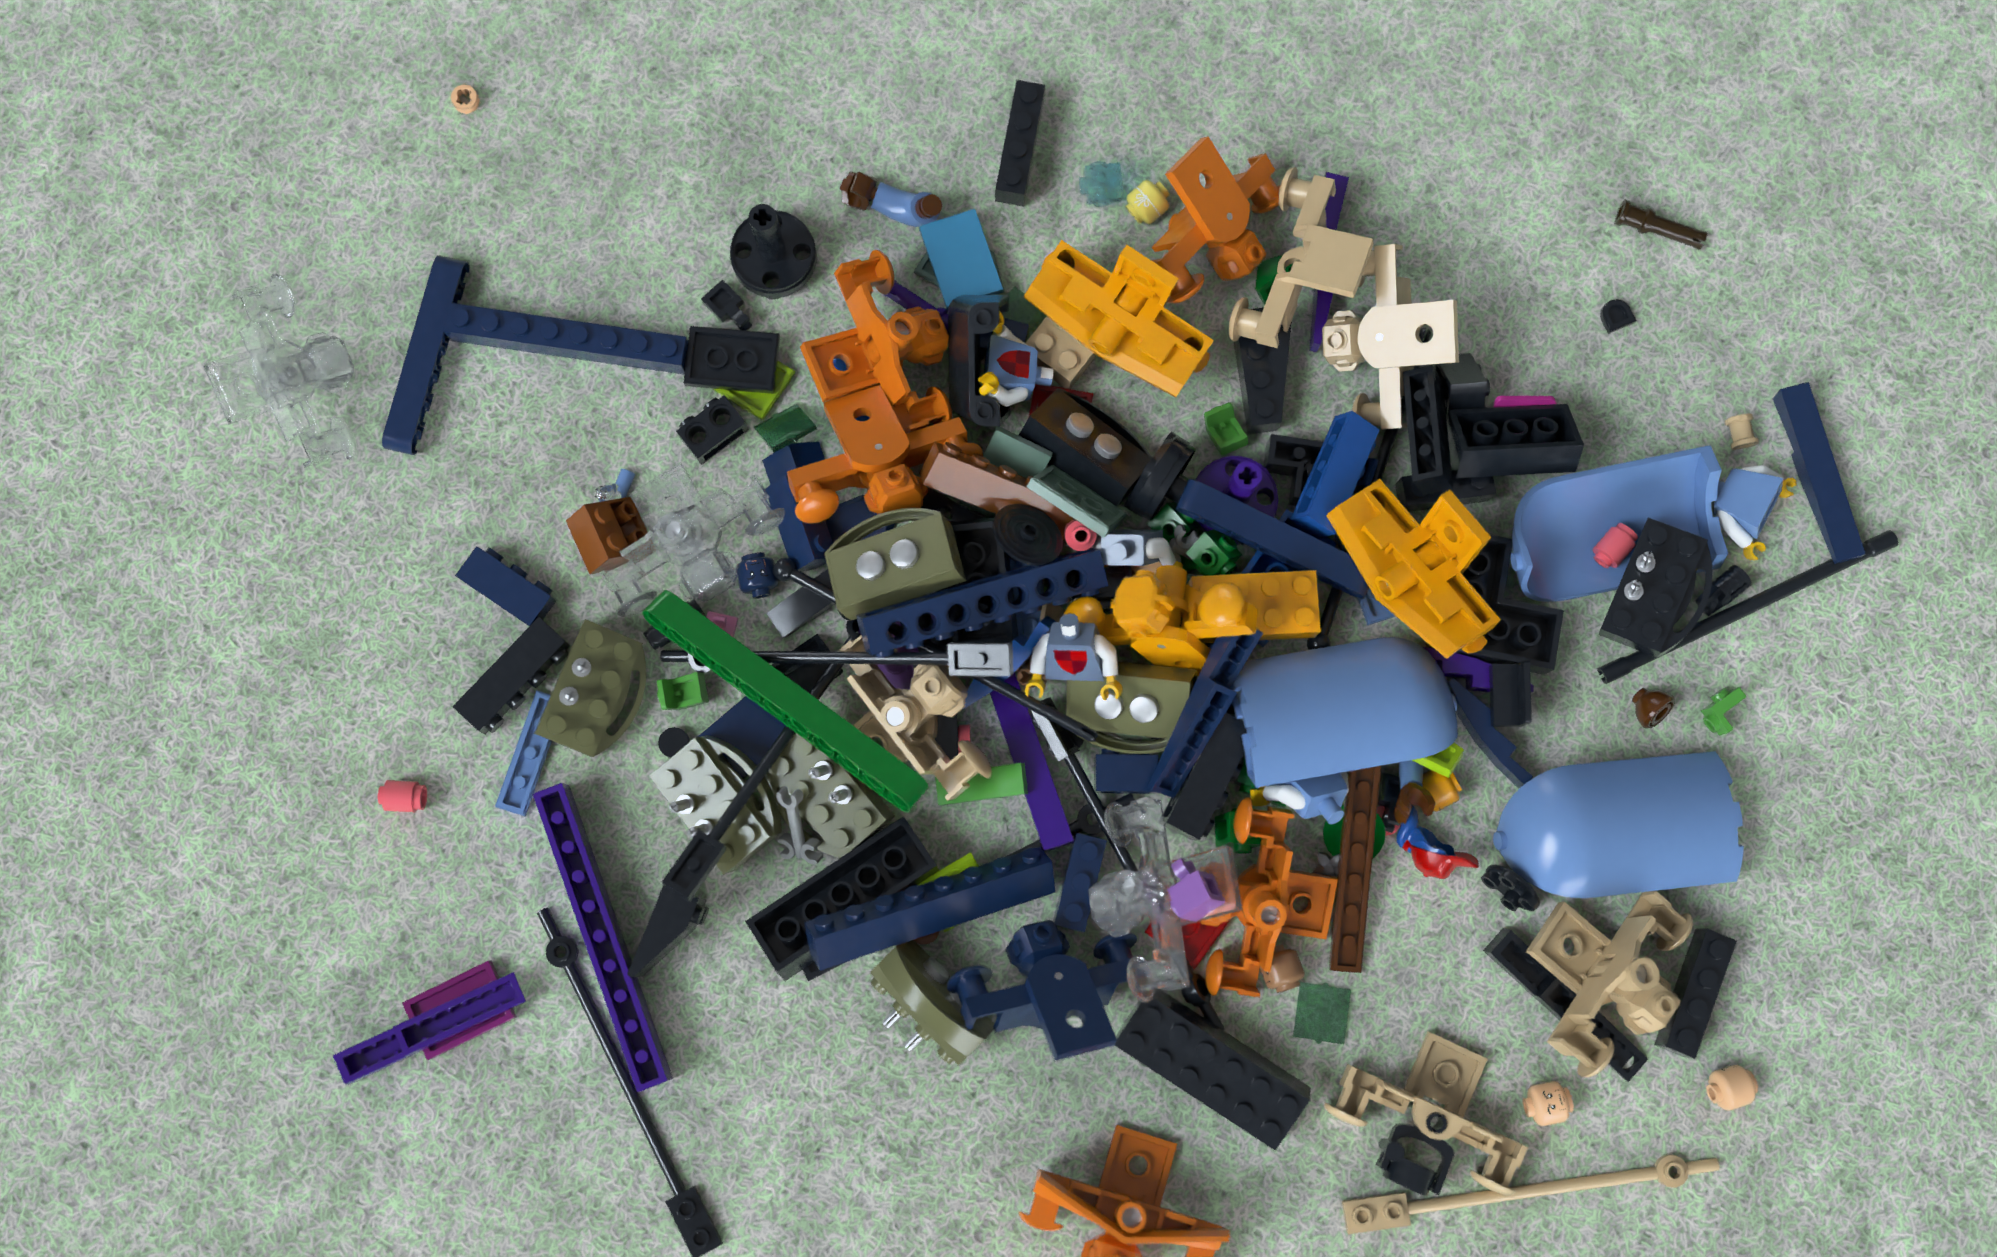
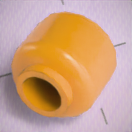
(1442, 789)

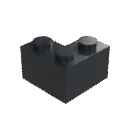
(1463, 383)
(1291, 458)

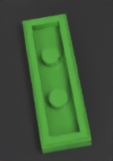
(1004, 782)

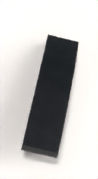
(800, 608)

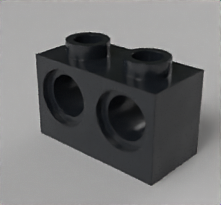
(716, 435)

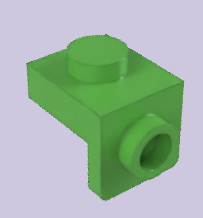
(1225, 429)
(682, 691)
(1722, 702)

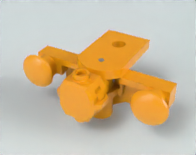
(1150, 614)

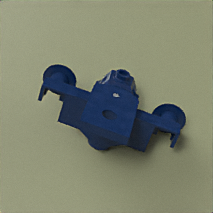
(1053, 990)

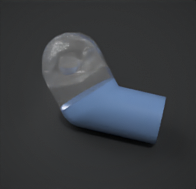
(615, 490)

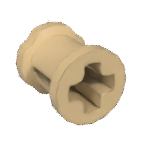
(1741, 431)

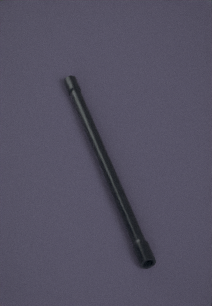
(1872, 547)

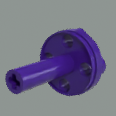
(1245, 483)

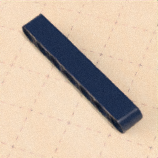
(423, 356)
(1271, 537)

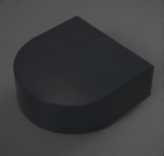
(1616, 315)

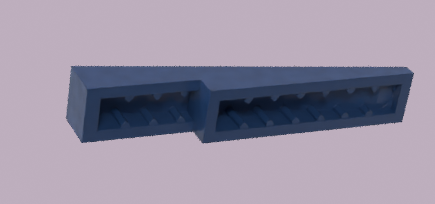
(1818, 471)
(1202, 711)

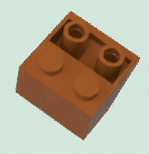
(604, 531)

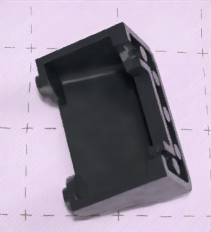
(966, 321)

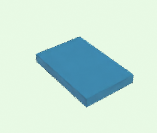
(960, 257)

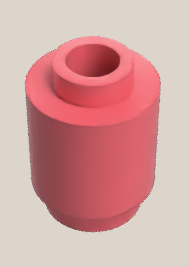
(1069, 536)
(1615, 546)
(402, 796)

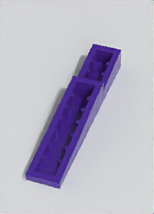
(1323, 299)
(1026, 748)
(428, 1029)

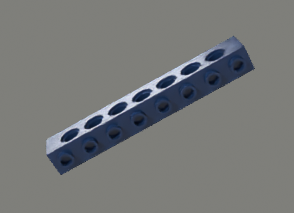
(875, 623)

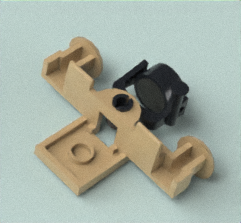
(1449, 1077)

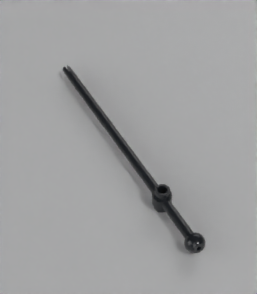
(786, 570)
(1322, 639)

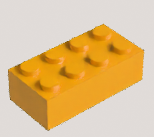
(1284, 601)

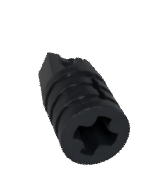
(1725, 589)

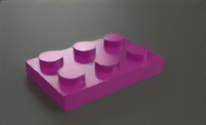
(450, 990)

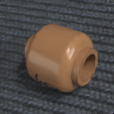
(1285, 970)

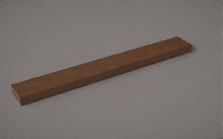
(1354, 870)

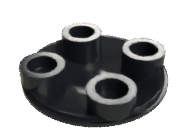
(1515, 889)

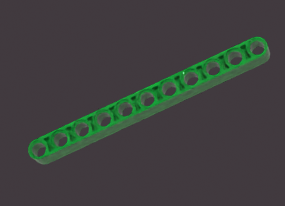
(786, 701)

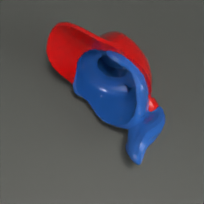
(1429, 860)

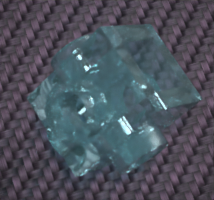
(1101, 183)

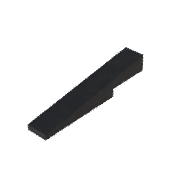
(1556, 997)

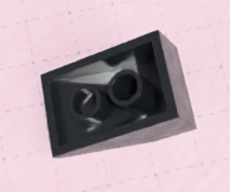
(667, 927)

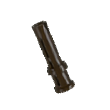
(1647, 221)

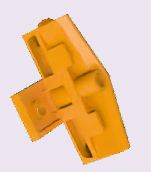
(1121, 314)
(1423, 584)

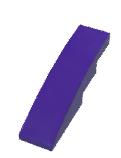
(1466, 667)

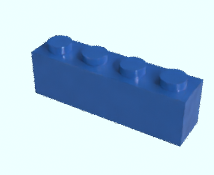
(1335, 472)

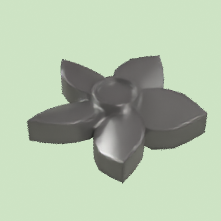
(1328, 865)

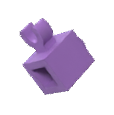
(1194, 893)

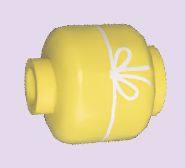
(1147, 202)

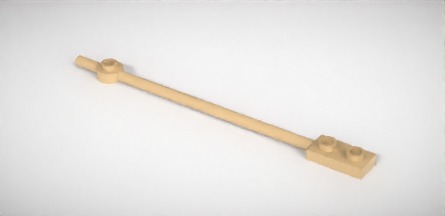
(1394, 1210)

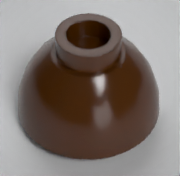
(1652, 706)

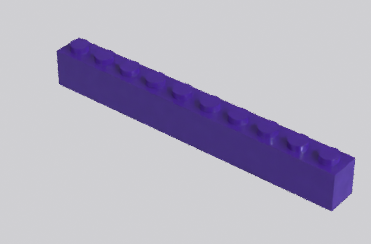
(602, 936)

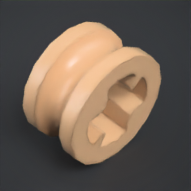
(465, 108)

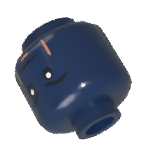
(756, 575)

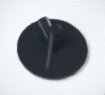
(1027, 534)

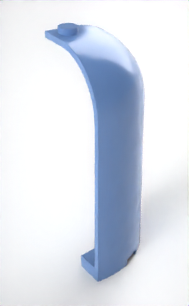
(1570, 514)
(1342, 709)
(1624, 827)

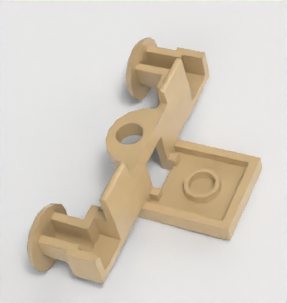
(1326, 262)

